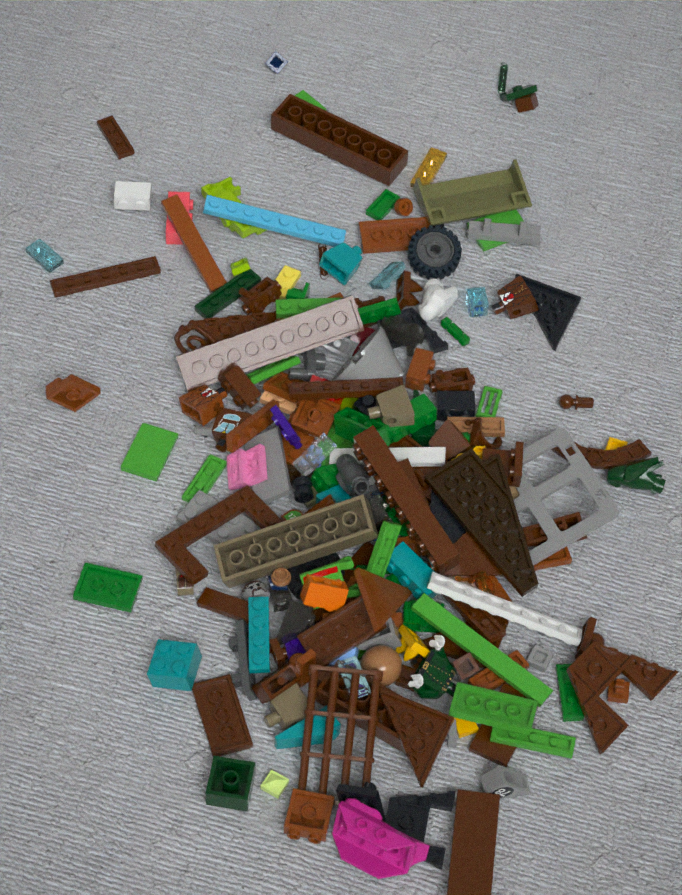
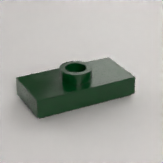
(518, 91)

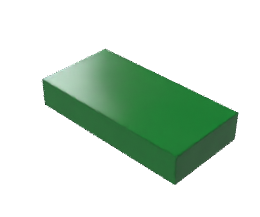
(382, 205)

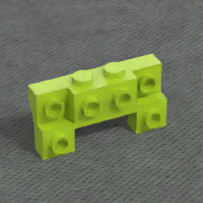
(226, 190)

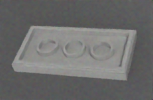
(278, 479)

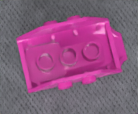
(372, 843)

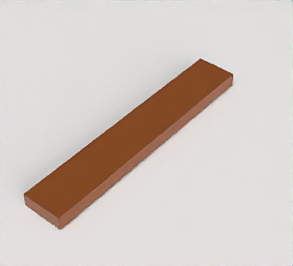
(193, 243)

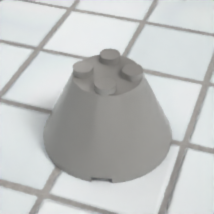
(372, 361)

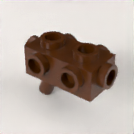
(260, 296)
(452, 380)

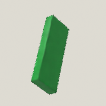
(569, 703)

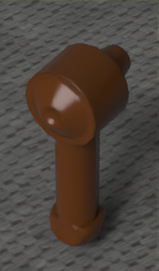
(360, 304)

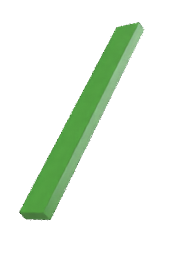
(481, 649)

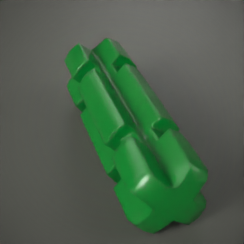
(455, 331)

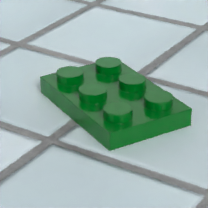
(107, 587)

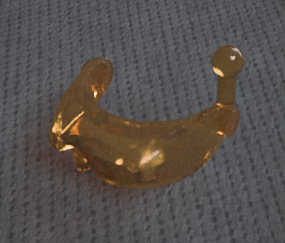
(484, 583)

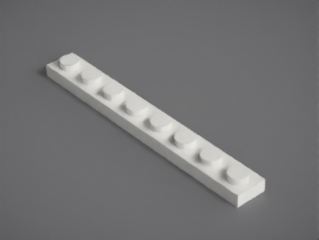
(505, 609)

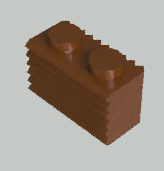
(276, 683)

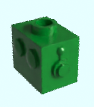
(324, 477)

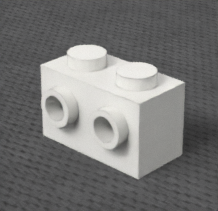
(132, 195)

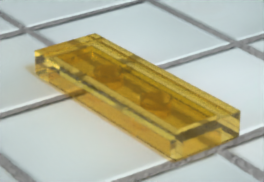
(429, 166)

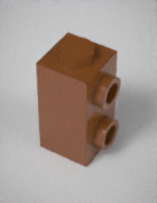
(419, 369)

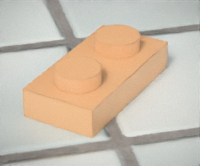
(284, 405)

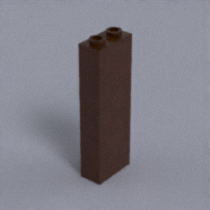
(473, 843)

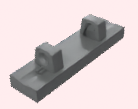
(241, 644)

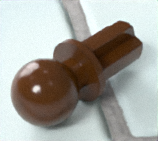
(567, 402)

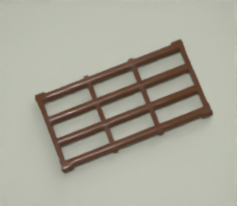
(350, 727)

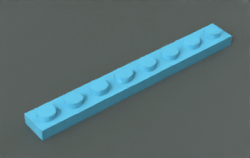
(273, 221)

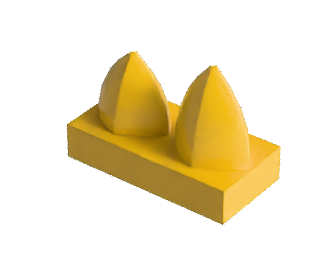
(411, 644)

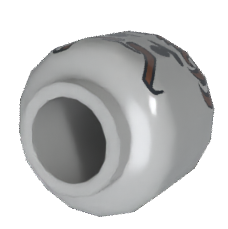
(255, 589)

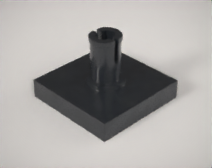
(367, 795)

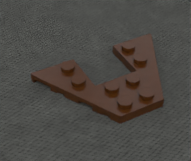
(596, 671)

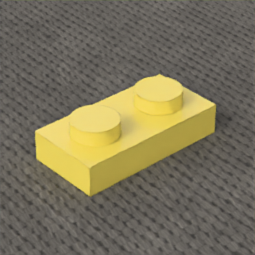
(287, 279)

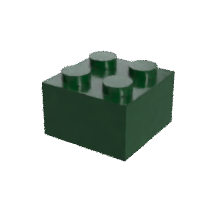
(230, 783)

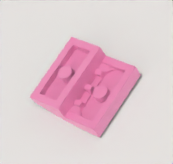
(246, 467)

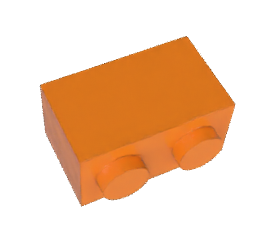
(324, 593)

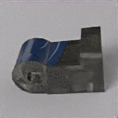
(278, 595)

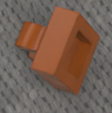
(618, 691)

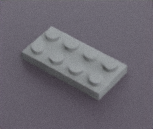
(232, 529)

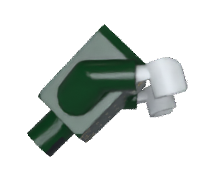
(434, 673)

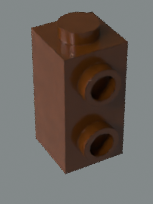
(240, 388)

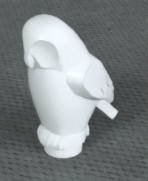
(436, 299)

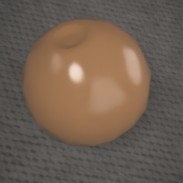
(383, 659)

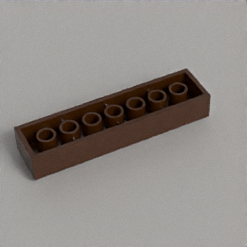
(339, 139)
(406, 501)

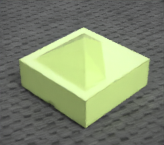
(274, 784)

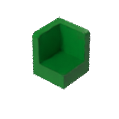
(296, 293)

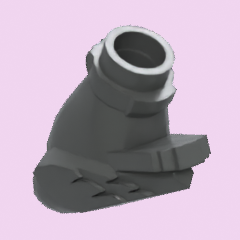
(352, 476)

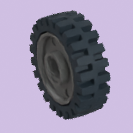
(438, 240)

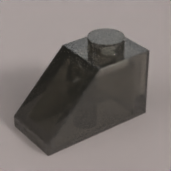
(296, 620)

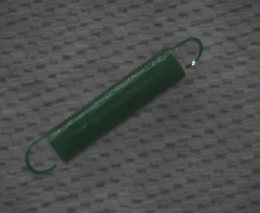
(502, 78)

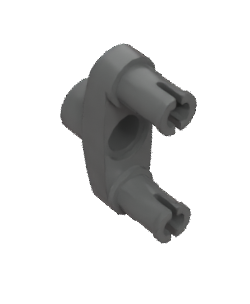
(312, 362)

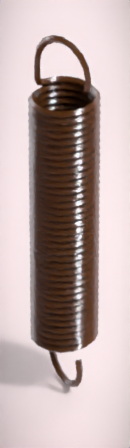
(321, 250)

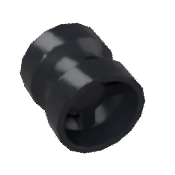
(303, 491)

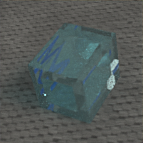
(477, 302)

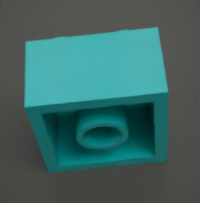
(174, 665)

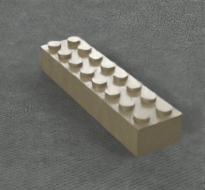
(296, 541)

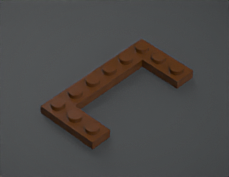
(174, 544)

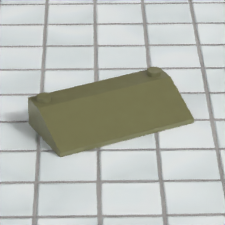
(473, 196)

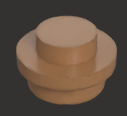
(281, 577)

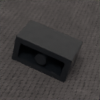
(455, 404)

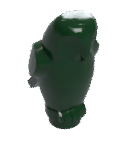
(638, 475)

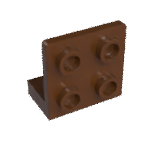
(511, 460)

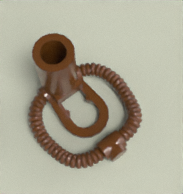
(186, 329)

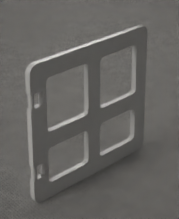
(532, 497)

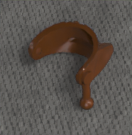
(477, 437)

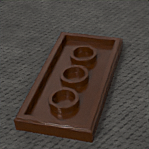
(339, 632)
(221, 716)
(495, 752)

